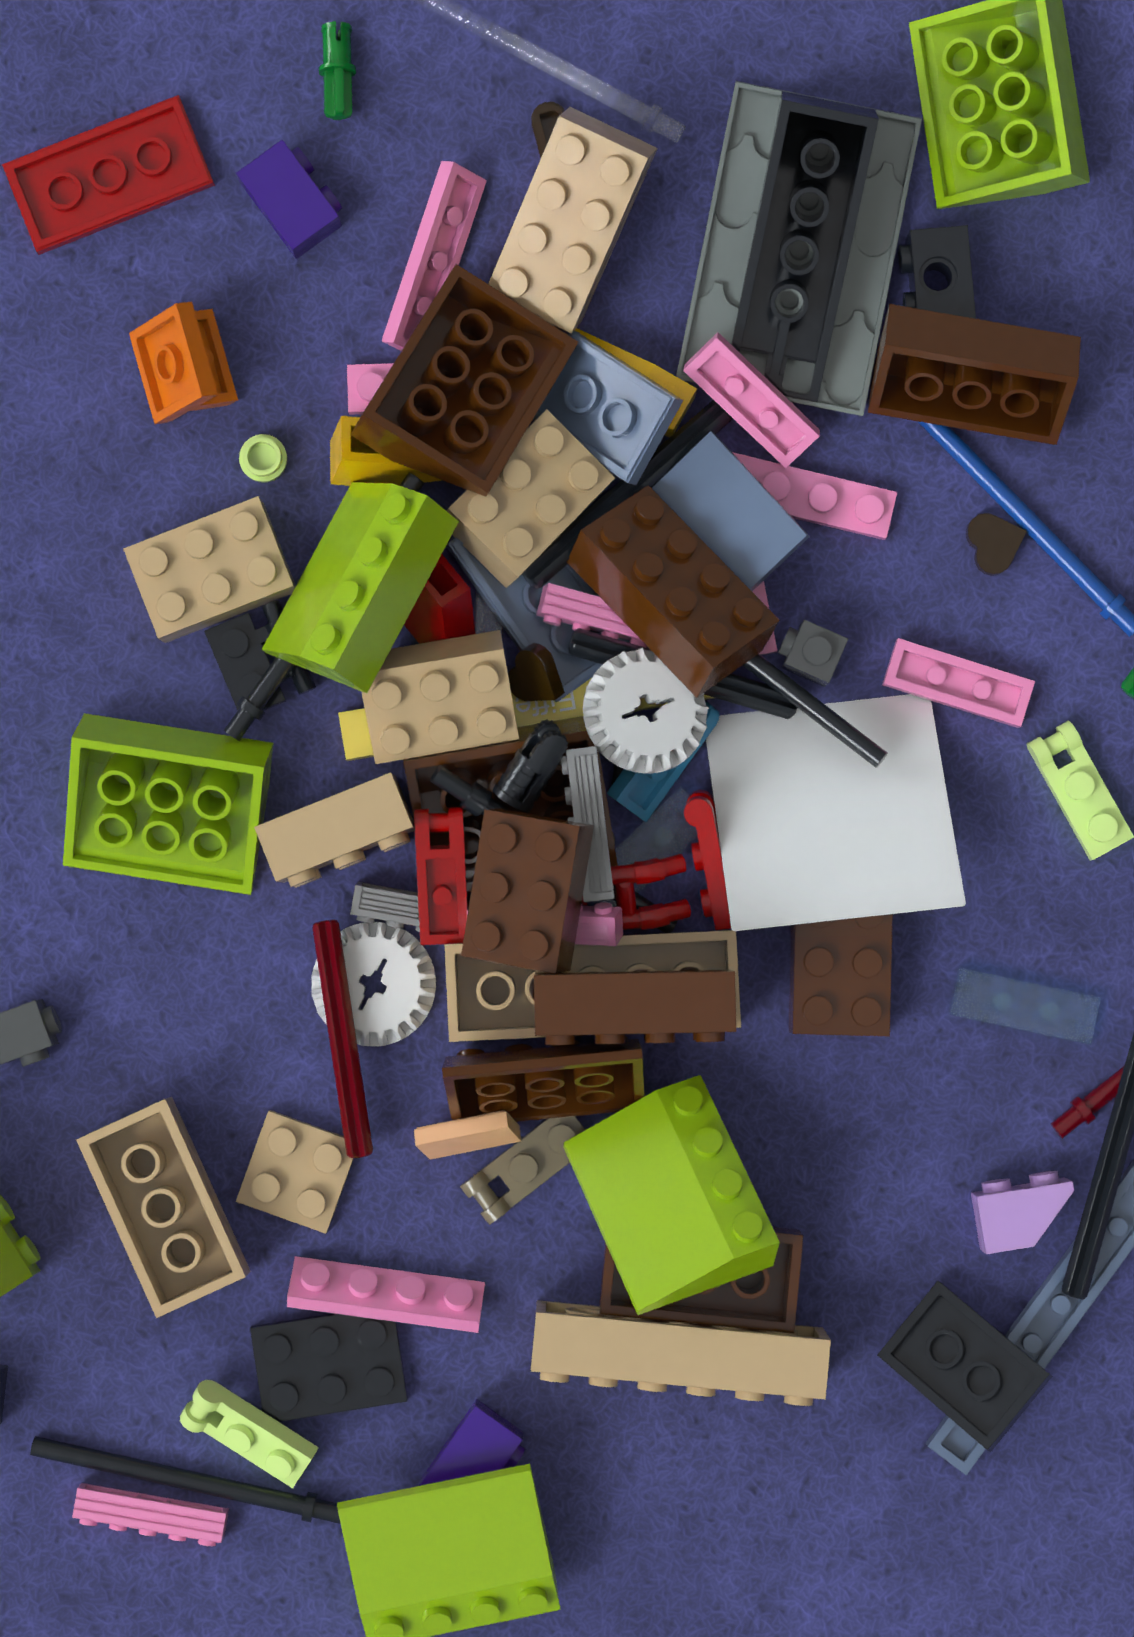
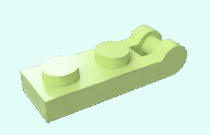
(1080, 792)
(248, 1432)

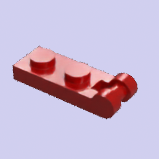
(707, 856)
(441, 877)

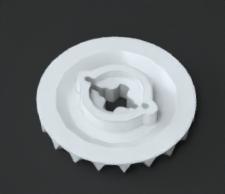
(635, 741)
(406, 974)

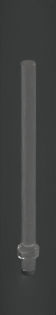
(649, 117)

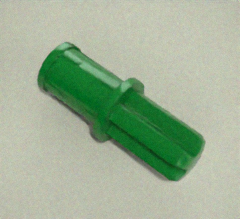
(337, 70)

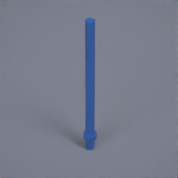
(1111, 605)

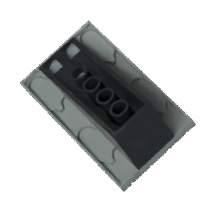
(803, 241)

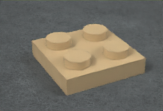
(296, 1172)

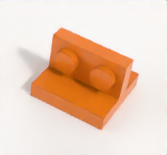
(182, 362)

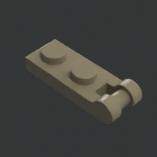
(523, 1166)

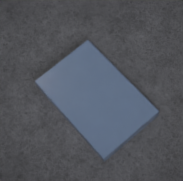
(611, 408)
(730, 511)

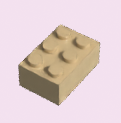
(531, 502)
(210, 570)
(440, 698)
(336, 831)

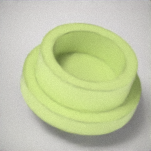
(263, 458)

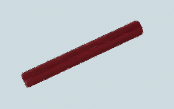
(342, 1038)

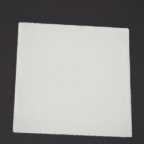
(821, 829)

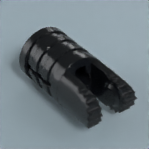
(532, 767)

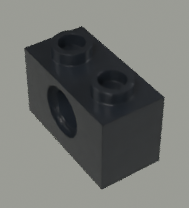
(943, 251)

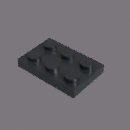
(327, 1365)
(964, 1366)

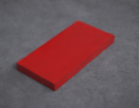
(108, 175)

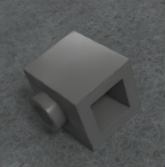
(812, 652)
(28, 1032)

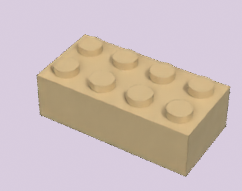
(571, 218)
(163, 1207)

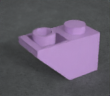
(1018, 1214)

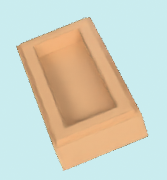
(467, 1134)

